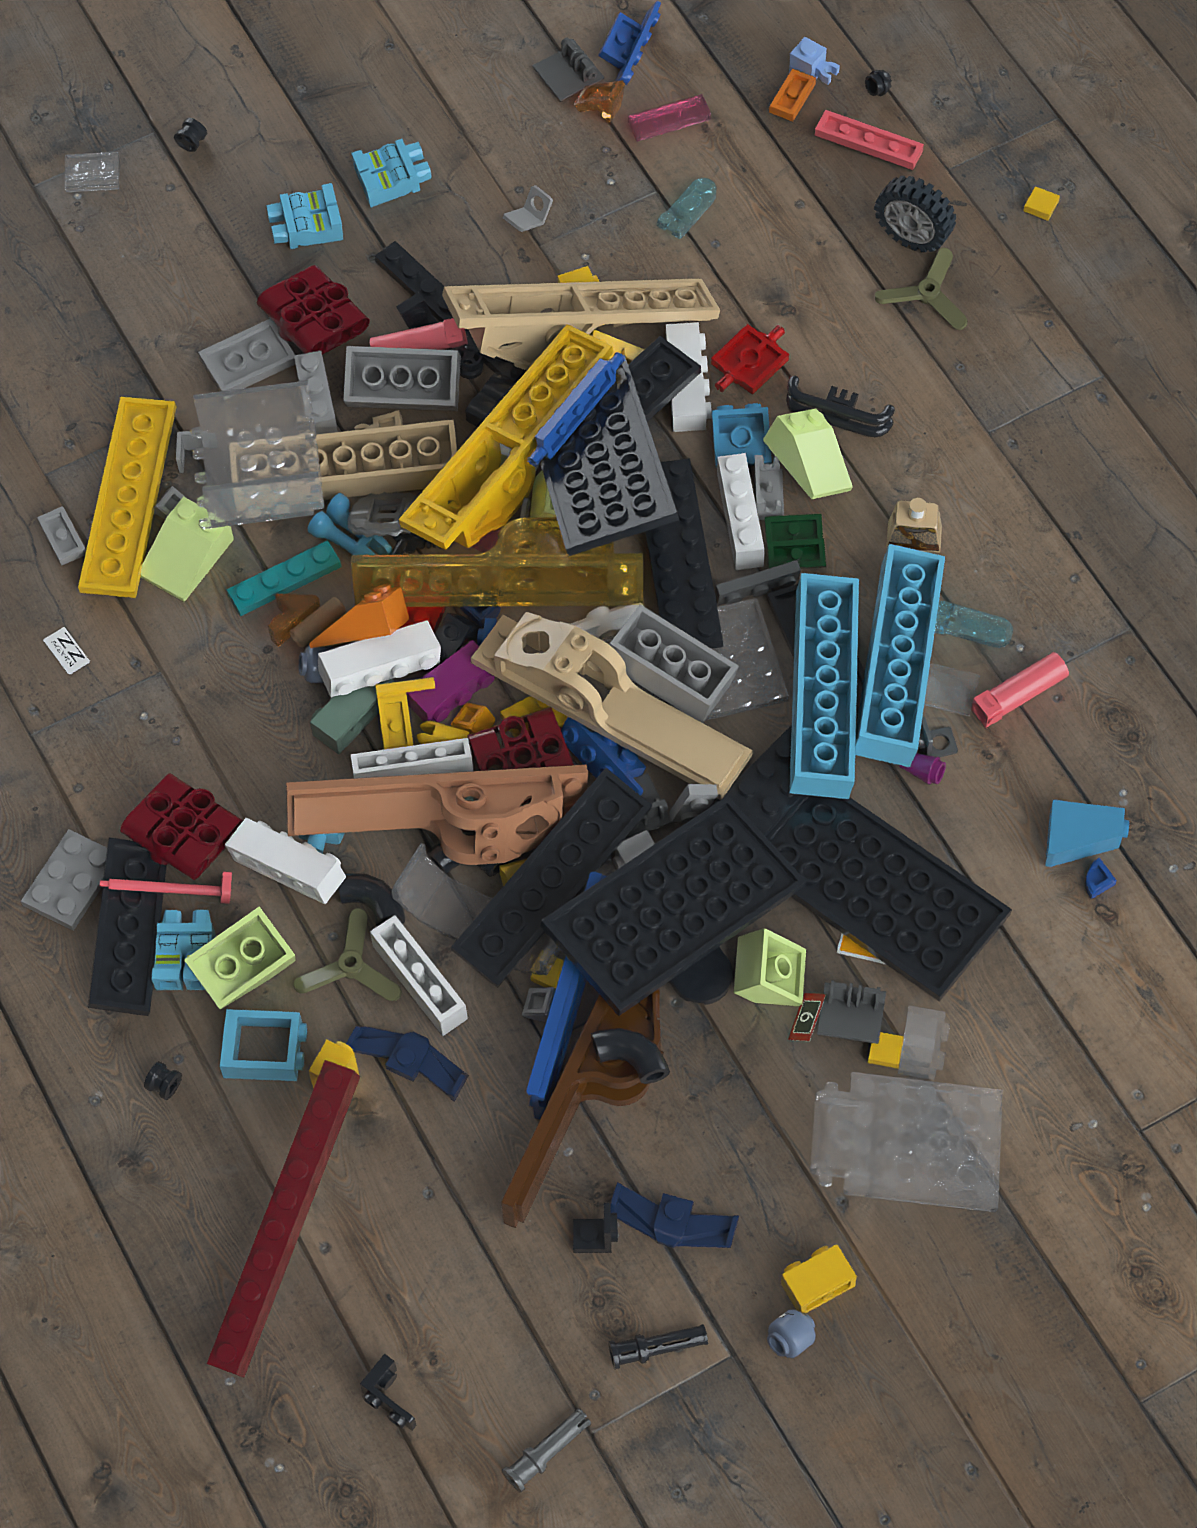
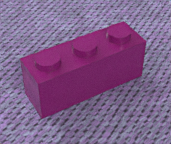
(454, 685)

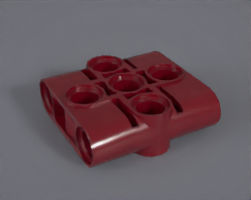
(313, 311)
(544, 731)
(189, 847)

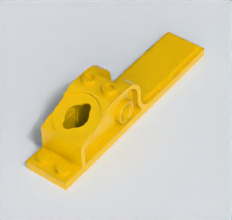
(480, 489)

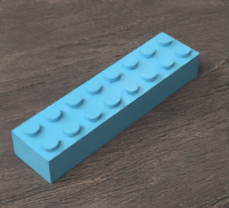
(899, 655)
(824, 686)

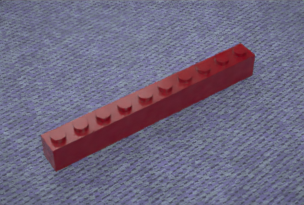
(284, 1219)

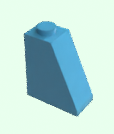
(1083, 831)

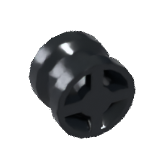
(190, 134)
(470, 354)
(162, 1080)

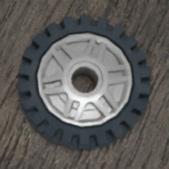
(915, 213)

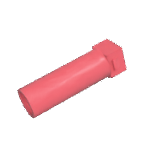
(432, 336)
(1019, 689)

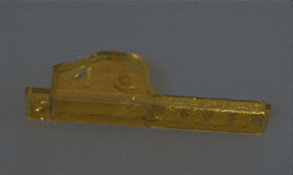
(498, 574)

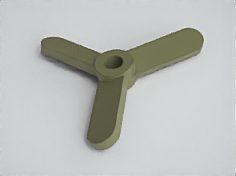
(935, 297)
(352, 953)

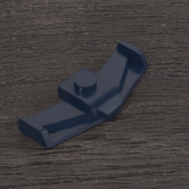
(408, 1056)
(672, 1220)

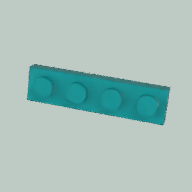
(284, 578)

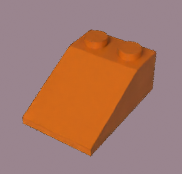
(373, 617)

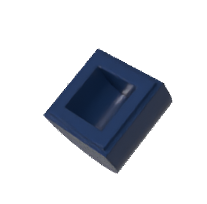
(479, 613)

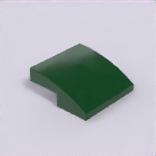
(795, 539)

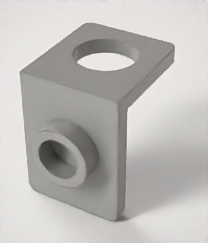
(529, 216)
(185, 442)

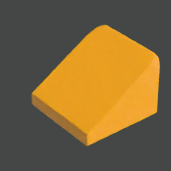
(473, 718)

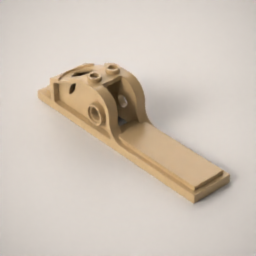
(513, 315)
(626, 714)

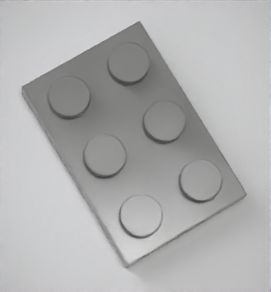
(247, 357)
(68, 881)

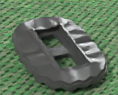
(365, 514)

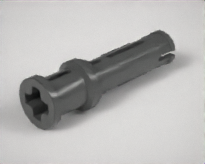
(535, 1458)

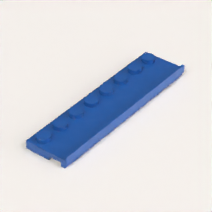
(557, 1030)

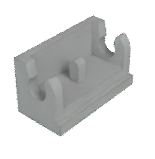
(768, 488)

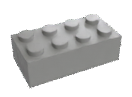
(402, 378)
(673, 664)

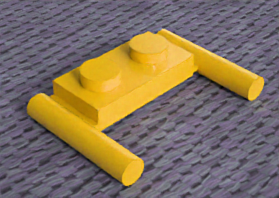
(395, 712)

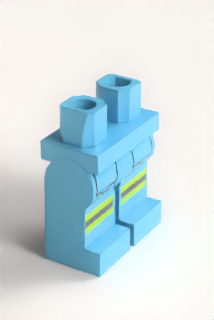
(390, 171)
(307, 218)
(174, 944)

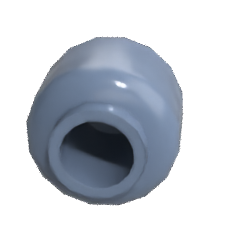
(309, 663)
(791, 1333)

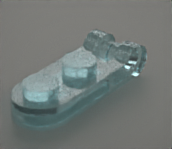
(688, 207)
(973, 625)

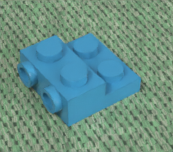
(741, 432)

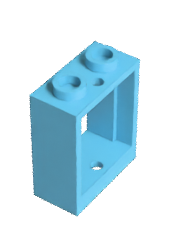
(262, 1070)

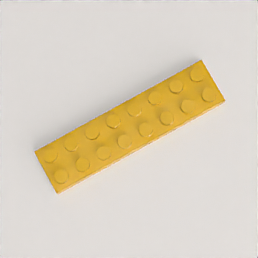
(127, 497)

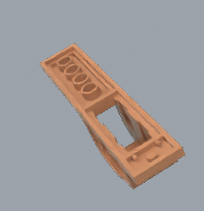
(439, 806)

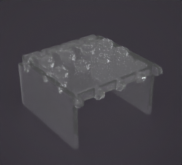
(257, 455)

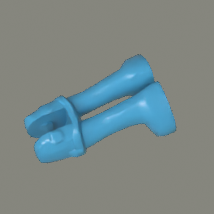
(338, 512)

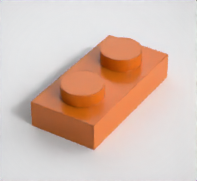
(792, 95)

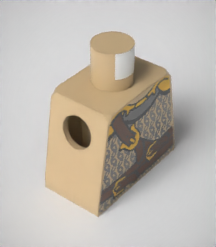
(915, 526)

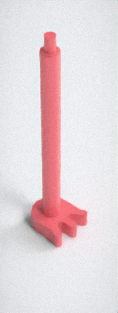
(222, 891)

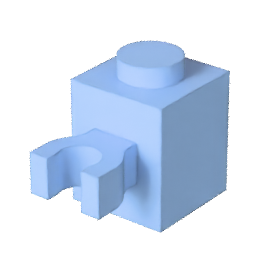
(811, 59)

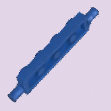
(575, 408)

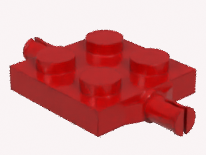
(750, 358)

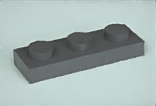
(757, 583)

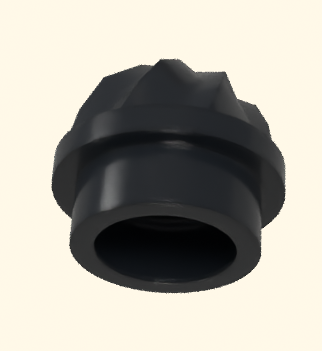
(878, 82)

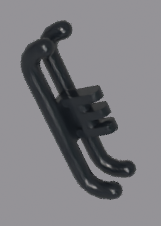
(839, 410)

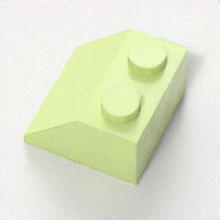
(769, 969)

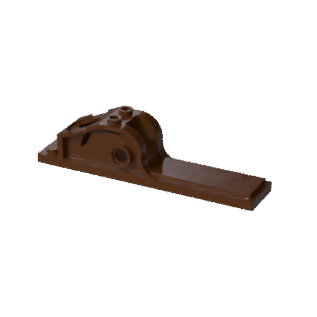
(582, 1080)

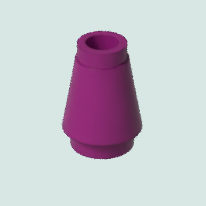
(927, 768)

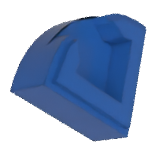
(1098, 879)

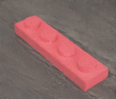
(869, 139)

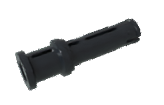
(696, 1337)

